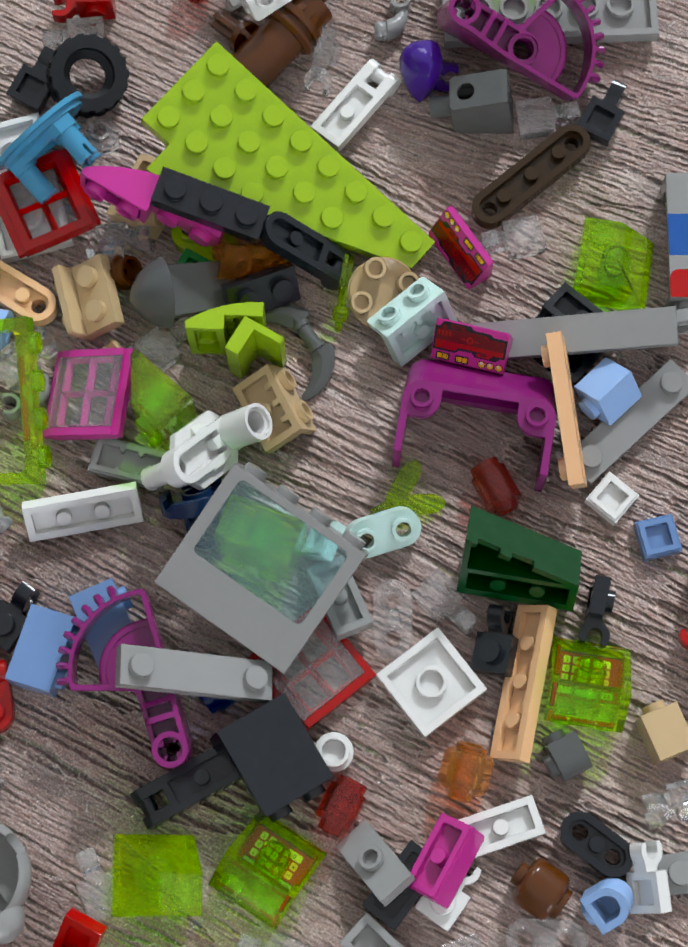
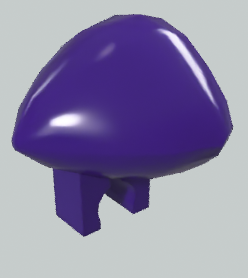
(421, 68)

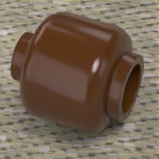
(540, 889)

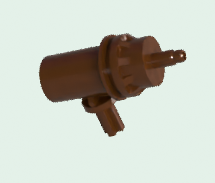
(278, 41)

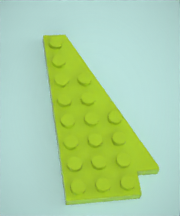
(247, 141)

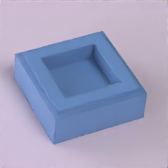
(657, 537)

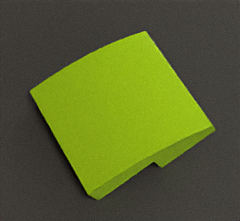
(213, 328)

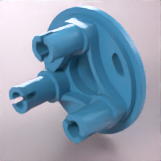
(51, 129)

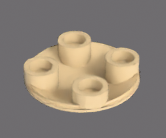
(377, 284)

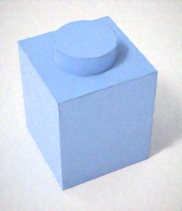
(607, 391)

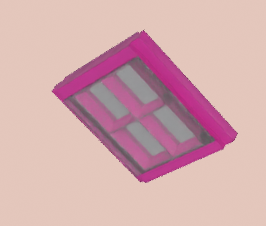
(89, 394)

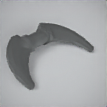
(322, 353)

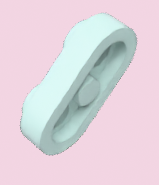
(383, 529)

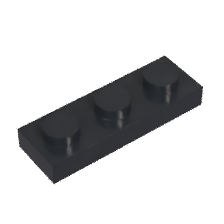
(209, 205)

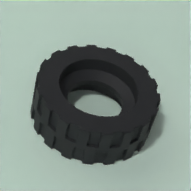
(105, 55)

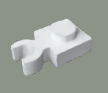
(446, 917)

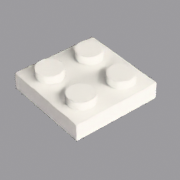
(431, 682)

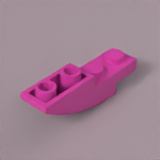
(131, 195)

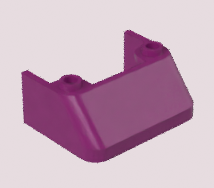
(526, 396)

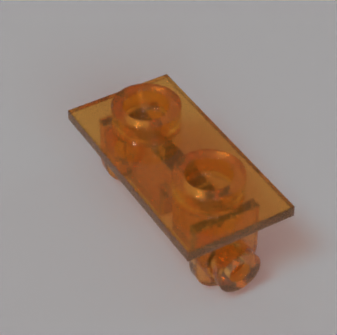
(243, 260)

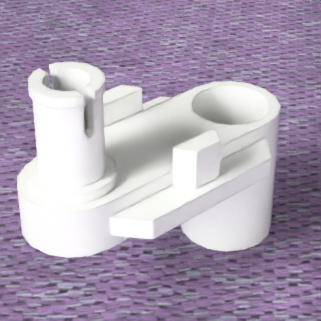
(208, 447)

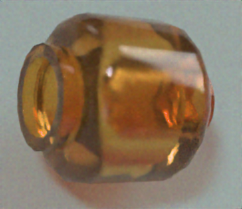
(465, 771)

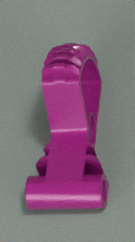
(541, 34)
(160, 710)

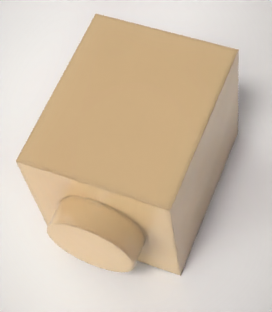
(663, 731)

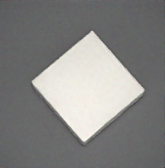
(611, 498)

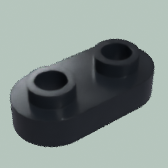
(595, 845)

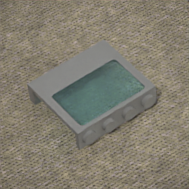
(262, 565)

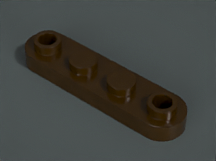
(530, 176)

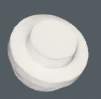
(335, 751)

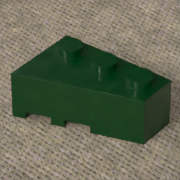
(517, 564)

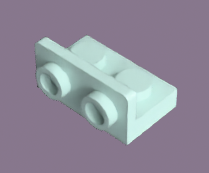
(410, 319)

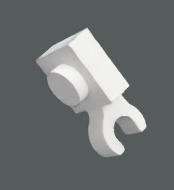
(647, 883)

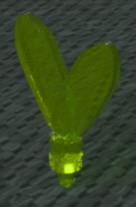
(340, 310)
(402, 486)

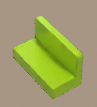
(250, 341)

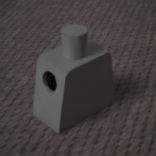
(477, 103)

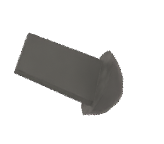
(175, 290)

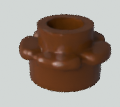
(124, 270)

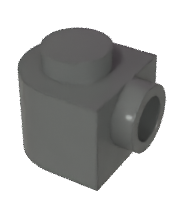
(565, 755)

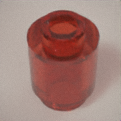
(495, 486)
(340, 805)

